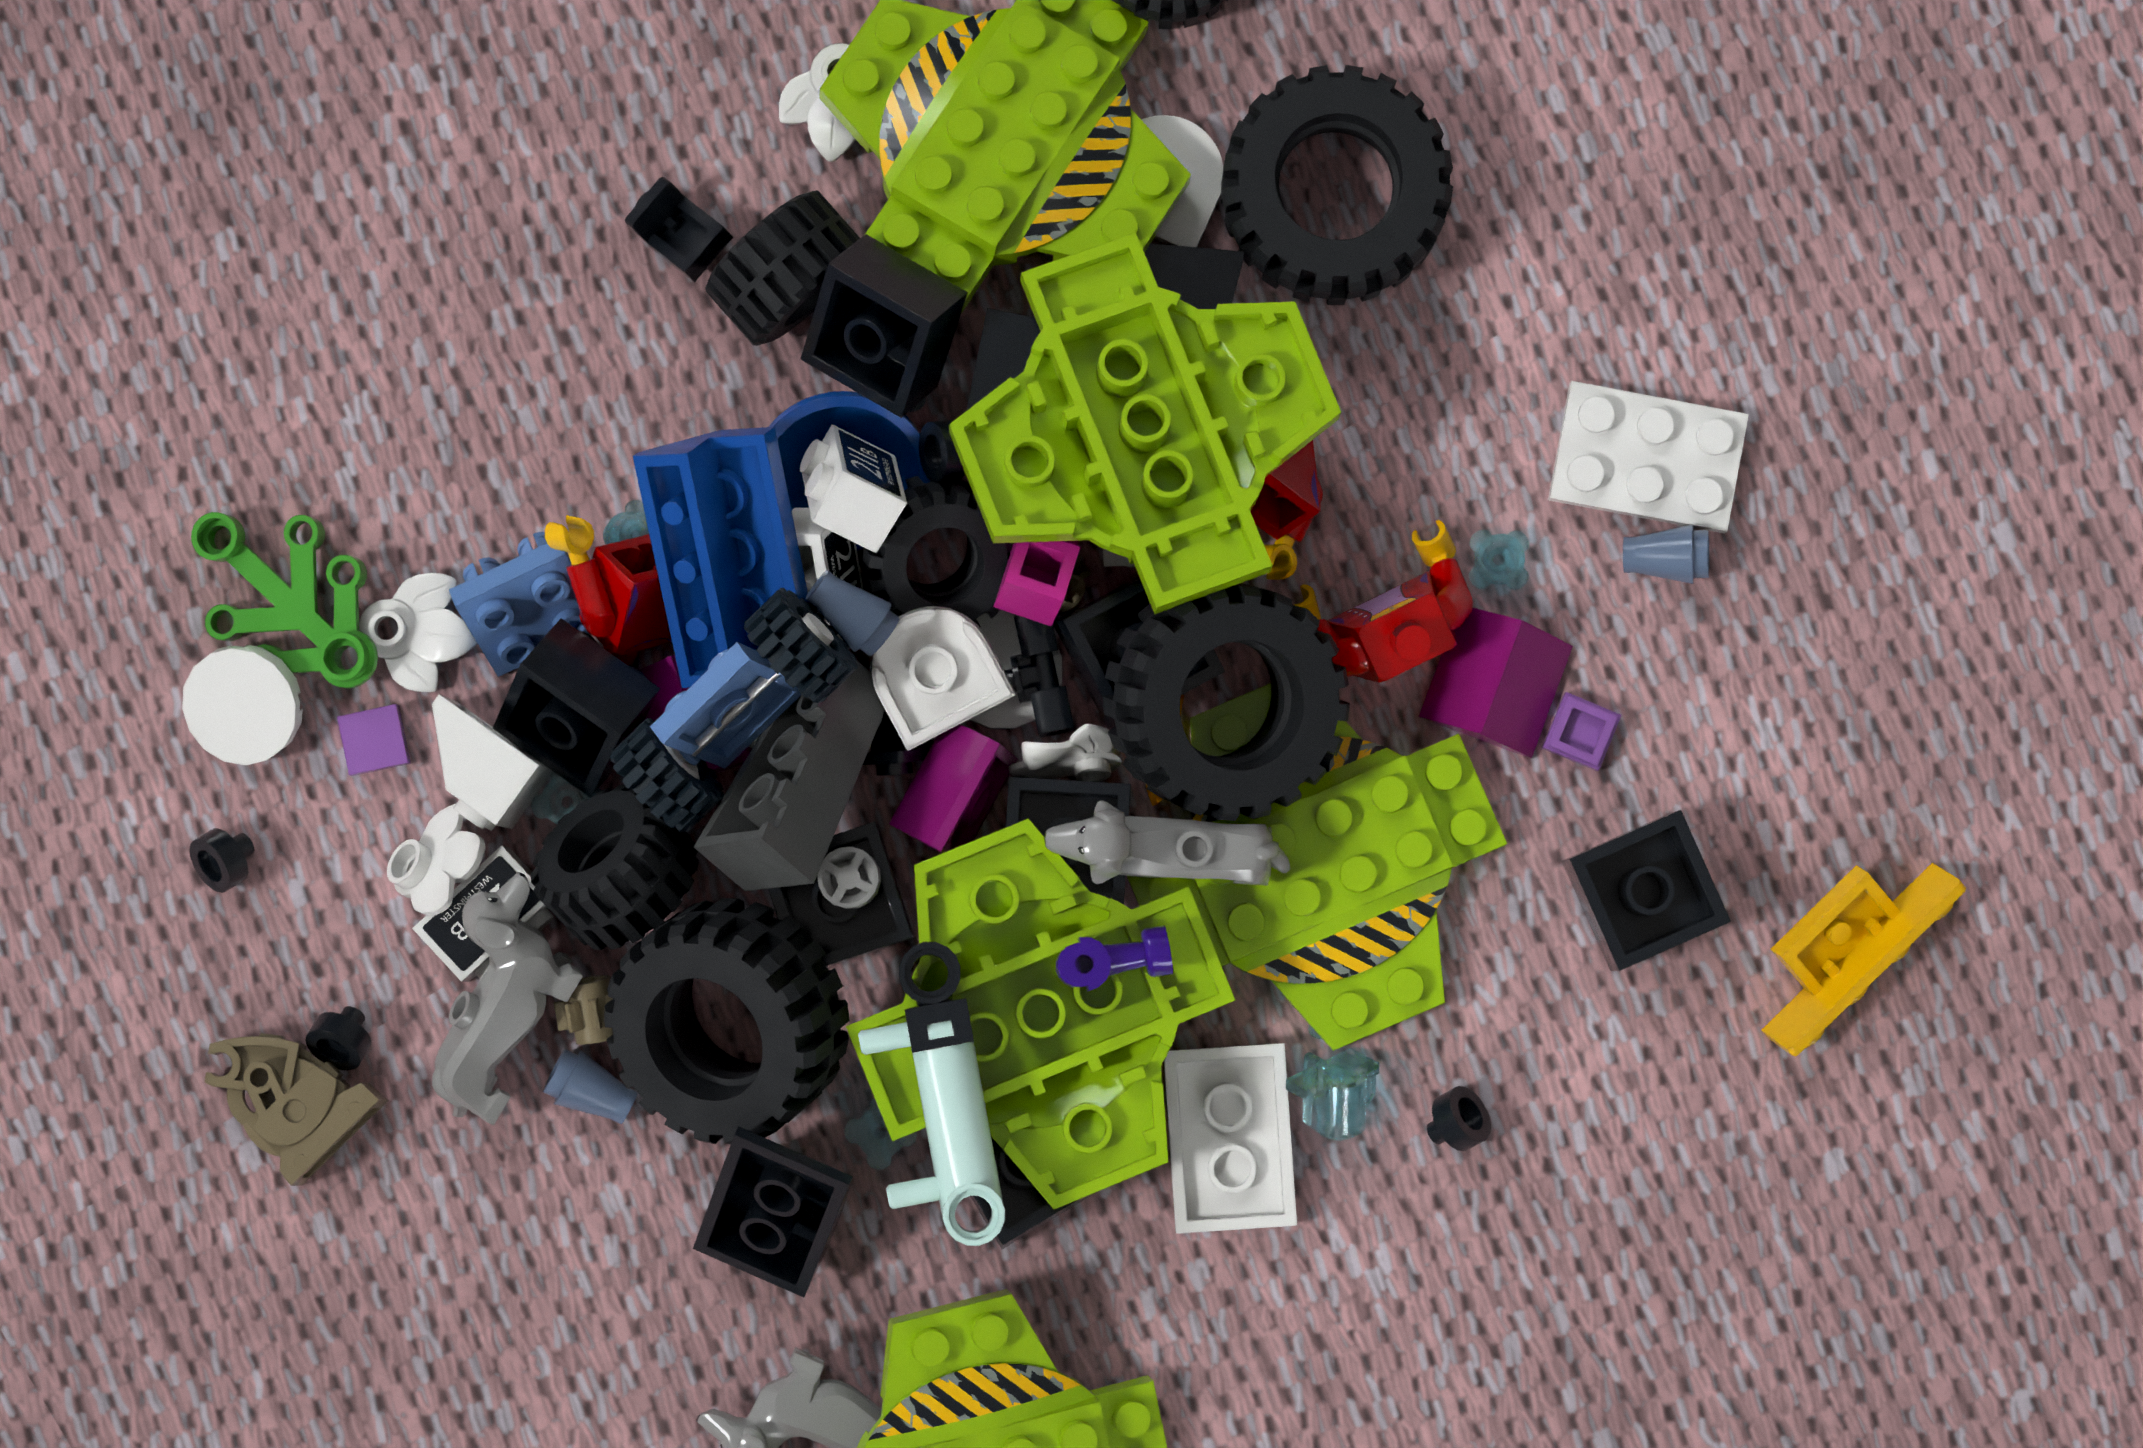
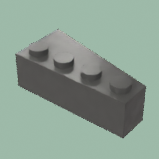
(794, 789)

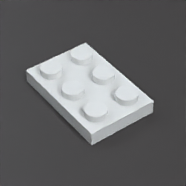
(1648, 457)
(1230, 1138)

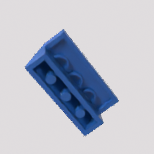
(718, 537)

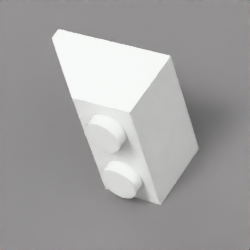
(484, 768)

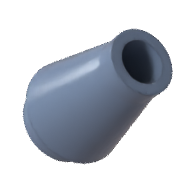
(1669, 554)
(854, 613)
(588, 1087)

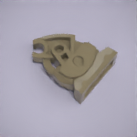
(299, 1101)

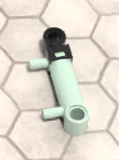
(950, 1099)

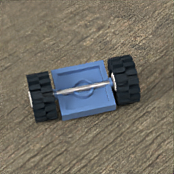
(731, 708)

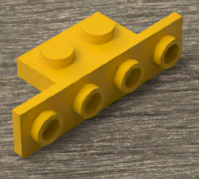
(1849, 944)

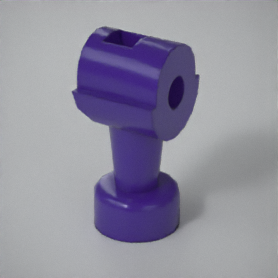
(1091, 962)

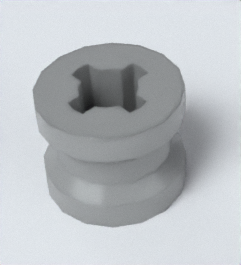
(841, 873)

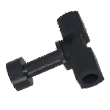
(1036, 678)

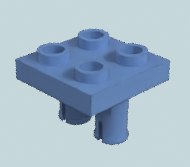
(516, 602)

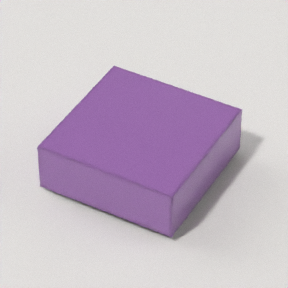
(1581, 731)
(373, 740)

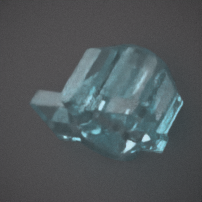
(1335, 1092)

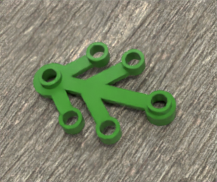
(295, 604)

